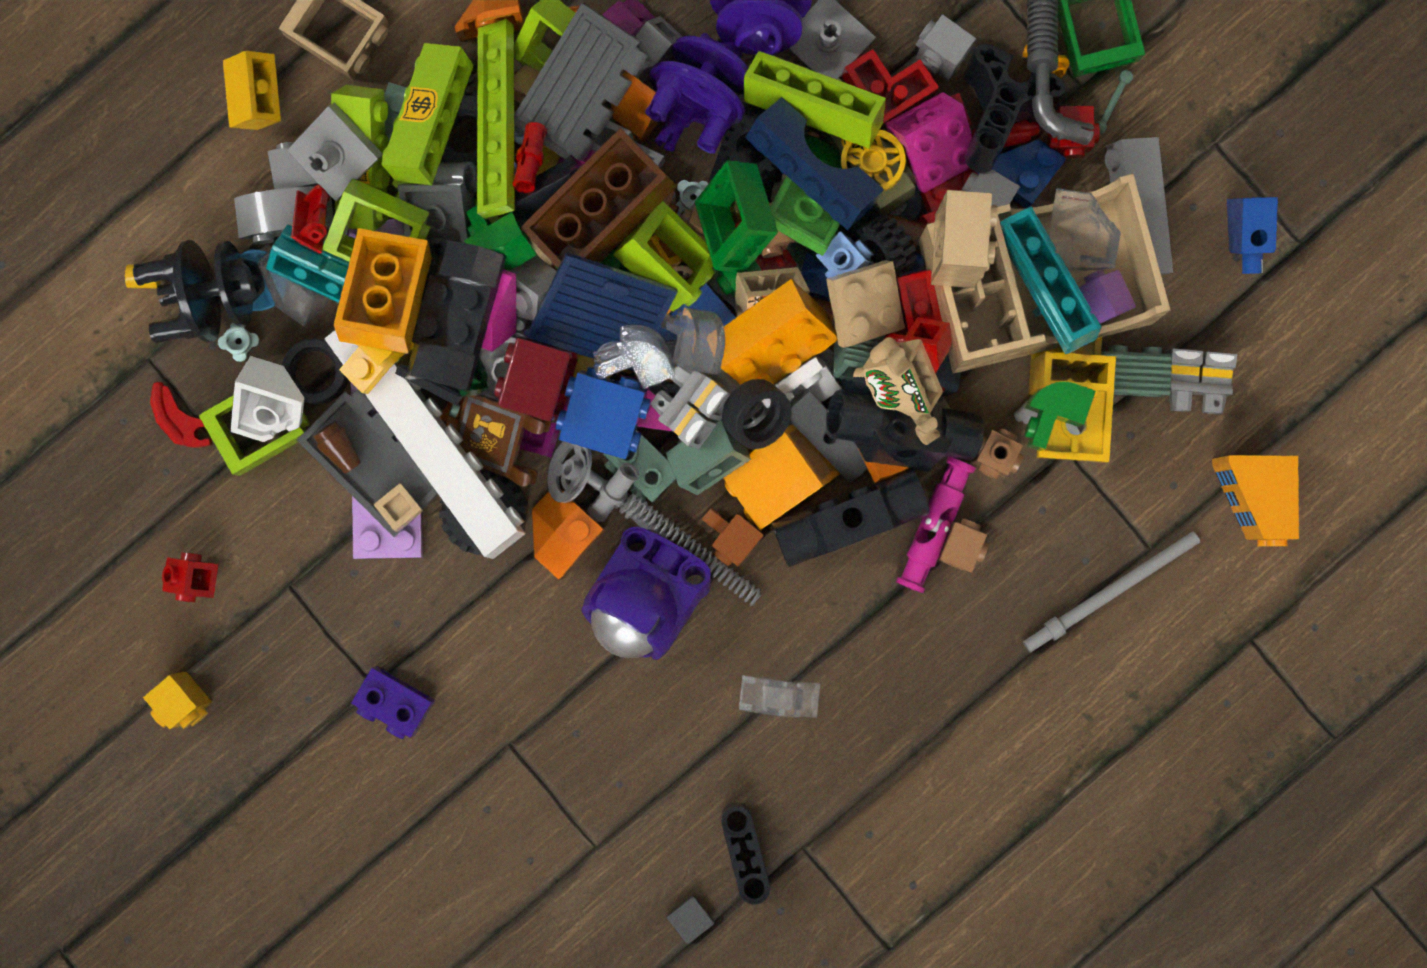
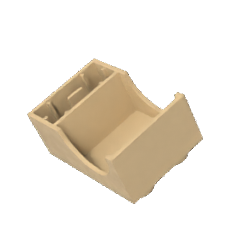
(996, 315)

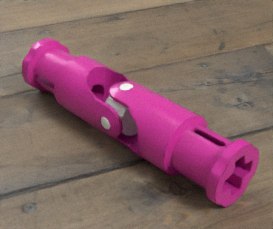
(943, 510)

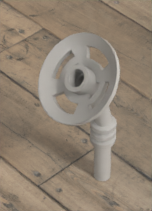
(580, 474)

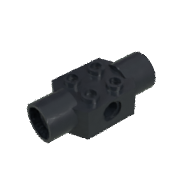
(891, 437)
(816, 534)

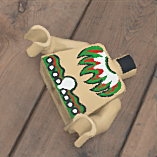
(903, 381)

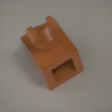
(735, 537)

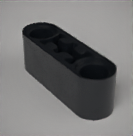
(738, 861)

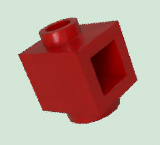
(1068, 147)

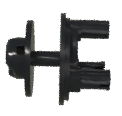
(197, 290)

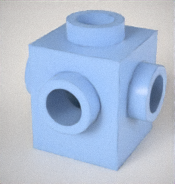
(845, 255)

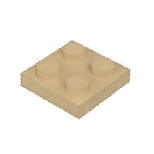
(865, 303)

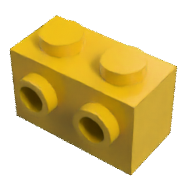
(251, 90)
(177, 701)

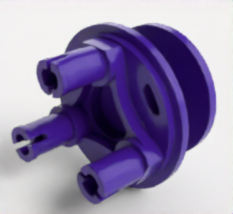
(760, 24)
(698, 90)

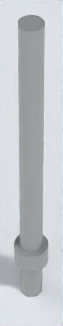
(1057, 627)

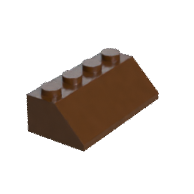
(600, 202)

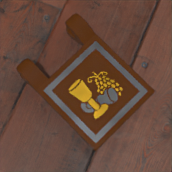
(496, 436)

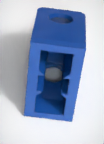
(1251, 216)

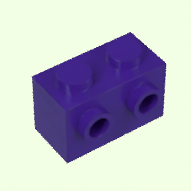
(392, 702)

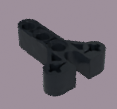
(1002, 102)

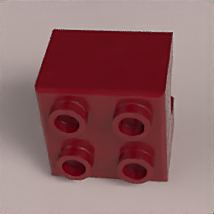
(535, 378)

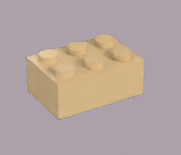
(962, 238)

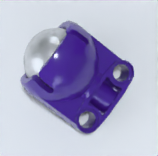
(644, 595)

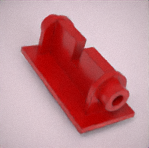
(310, 218)

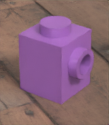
(1107, 295)

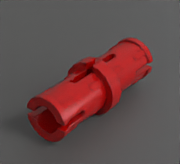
(529, 157)

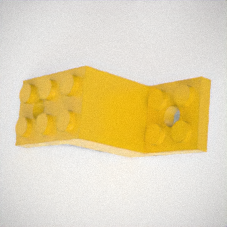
(1087, 369)

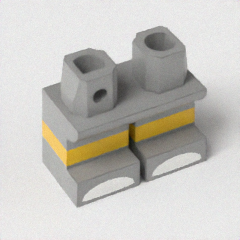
(1203, 375)
(681, 411)

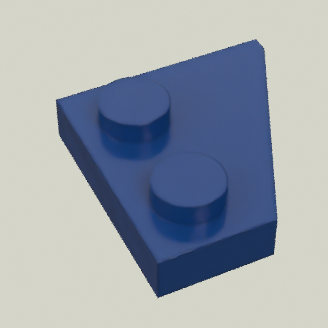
(1030, 168)

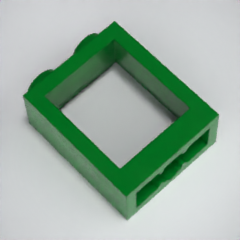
(1103, 60)
(728, 246)

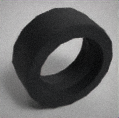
(312, 345)
(743, 399)

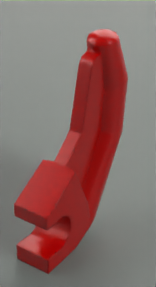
(175, 423)

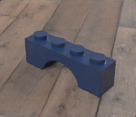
(840, 192)

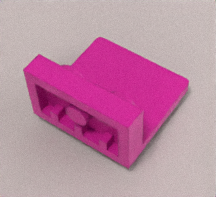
(934, 139)

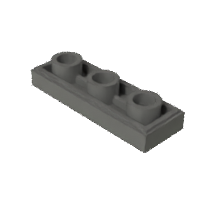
(810, 419)

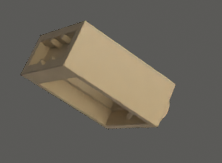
(303, 13)

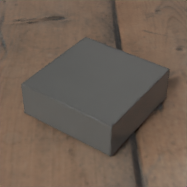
(690, 919)

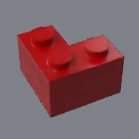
(901, 91)

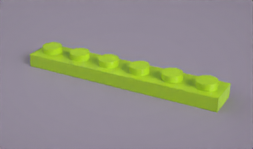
(495, 119)

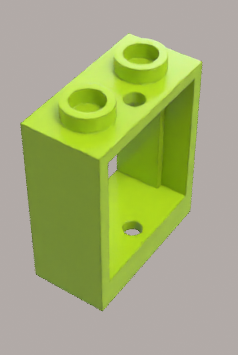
(544, 14)
(356, 192)
(682, 240)
(230, 450)

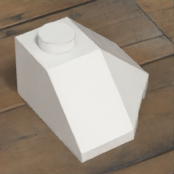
(265, 401)

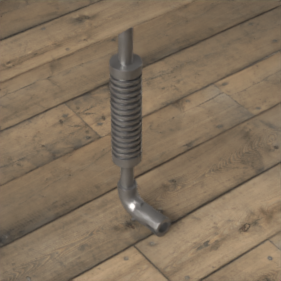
(1042, 60)

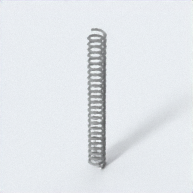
(682, 533)

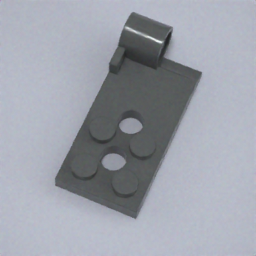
(447, 202)

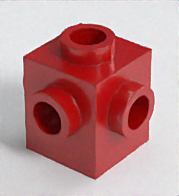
(189, 577)

